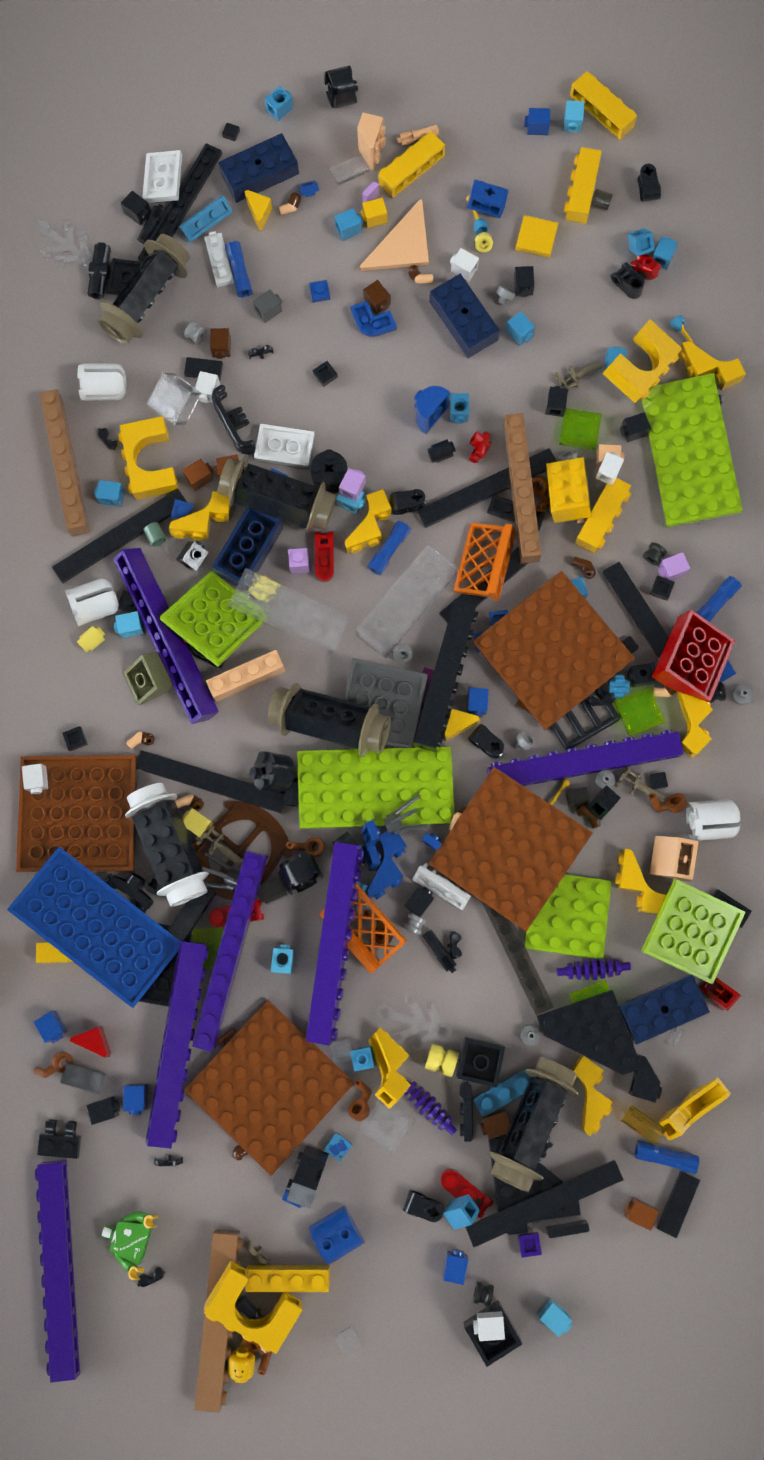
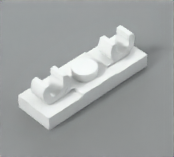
(219, 259)
(441, 886)

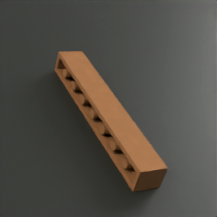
(64, 463)
(522, 488)
(215, 1337)

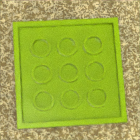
(208, 621)
(573, 919)
(693, 931)

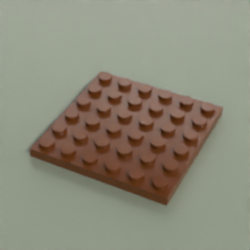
(553, 650)
(79, 813)
(510, 848)
(269, 1087)

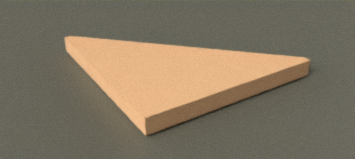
(403, 245)

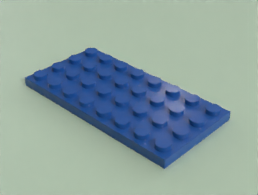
(95, 927)

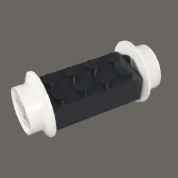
(167, 844)

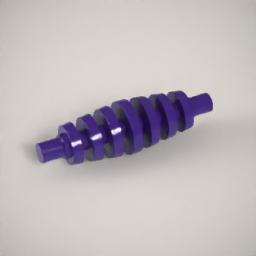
(593, 968)
(445, 1123)

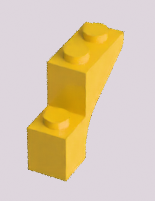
(700, 363)
(198, 523)
(368, 531)
(694, 713)
(631, 879)
(389, 1058)
(595, 1103)
(693, 1107)

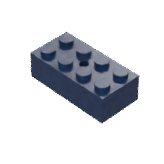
(259, 167)
(464, 315)
(252, 531)
(682, 1004)

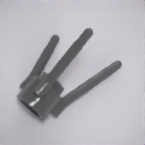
(394, 822)
(231, 878)

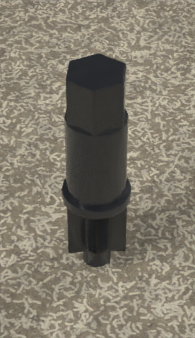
(151, 223)
(440, 952)

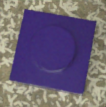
(529, 1244)

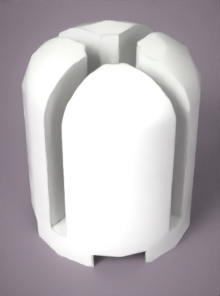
(101, 381)
(92, 601)
(713, 819)

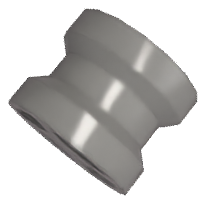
(195, 332)
(414, 924)

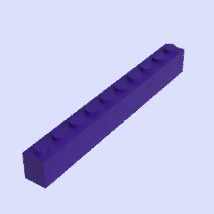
(169, 645)
(592, 758)
(334, 942)
(230, 951)
(175, 1044)
(58, 1271)

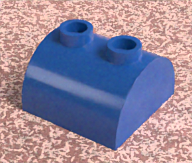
(430, 406)
(336, 1235)

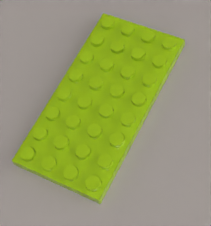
(691, 451)
(349, 789)

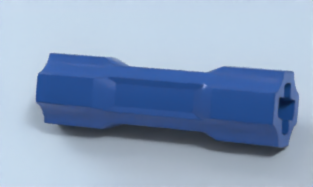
(238, 267)
(396, 537)
(718, 600)
(679, 1160)

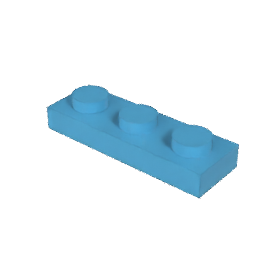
(206, 218)
(504, 1093)

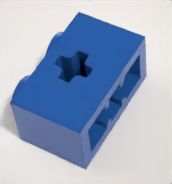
(487, 198)

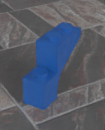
(388, 872)

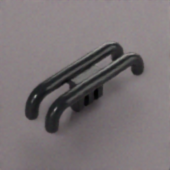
(232, 421)

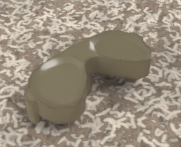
(254, 1252)

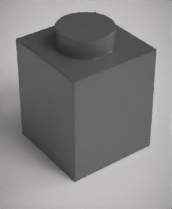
(268, 305)

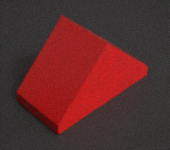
(720, 994)
(94, 1041)

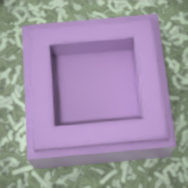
(371, 192)

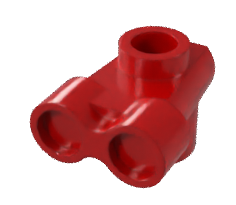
(647, 266)
(481, 446)

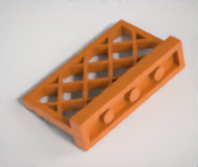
(500, 560)
(359, 947)

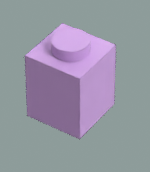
(352, 484)
(298, 560)
(674, 567)

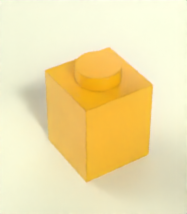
(374, 213)

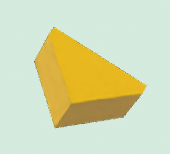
(259, 206)
(459, 722)

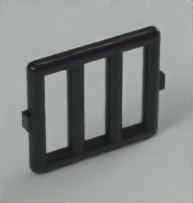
(598, 725)

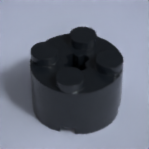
(340, 87)
(323, 465)
(272, 772)
(300, 872)

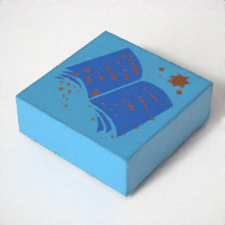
(338, 1147)

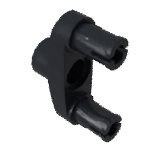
(131, 887)

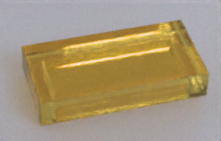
(643, 1125)

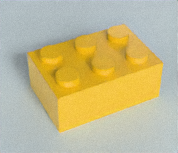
(568, 490)

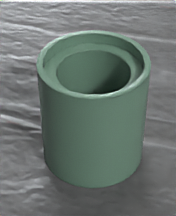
(155, 534)

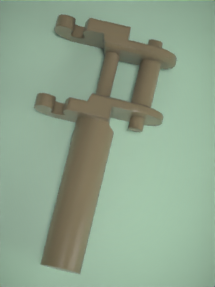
(576, 375)
(638, 785)
(220, 847)

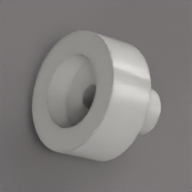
(505, 293)
(572, 454)
(402, 653)
(742, 695)
(525, 741)
(601, 782)
(525, 1035)

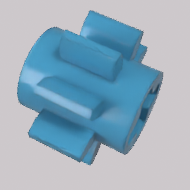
(618, 686)

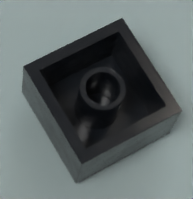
(480, 1062)
(495, 1349)

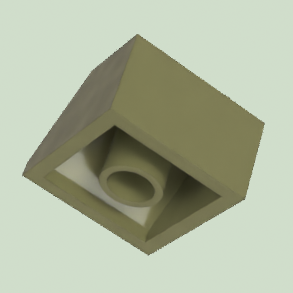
(147, 678)

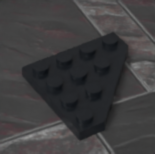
(593, 1030)
(508, 1195)

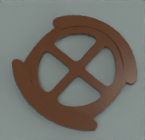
(264, 822)

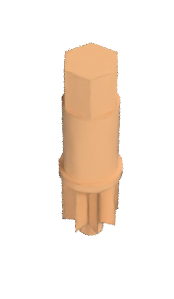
(414, 135)

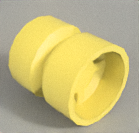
(441, 1060)

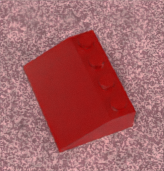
(694, 657)

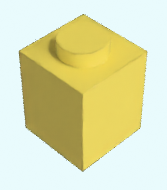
(196, 822)

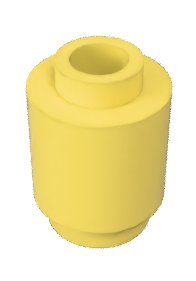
(91, 638)

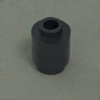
(441, 451)

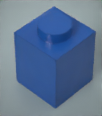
(537, 121)
(477, 701)
(50, 1027)
(135, 1098)
(455, 1267)

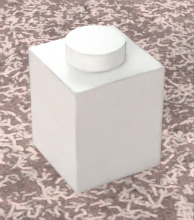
(464, 263)
(206, 384)
(609, 468)
(35, 778)
(489, 1326)

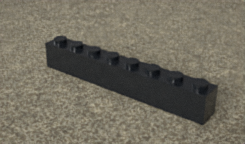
(444, 676)

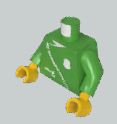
(130, 1240)

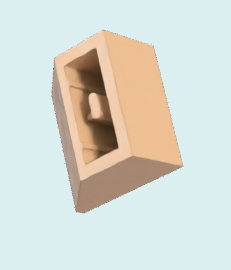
(371, 138)
(674, 858)

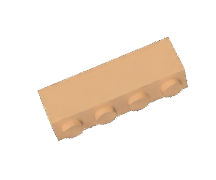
(245, 676)

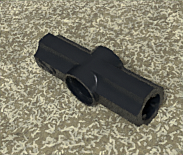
(99, 270)

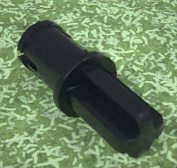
(248, 1308)

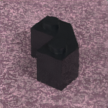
(307, 1177)

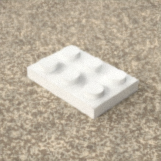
(162, 176)
(284, 446)

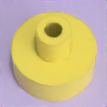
(483, 242)

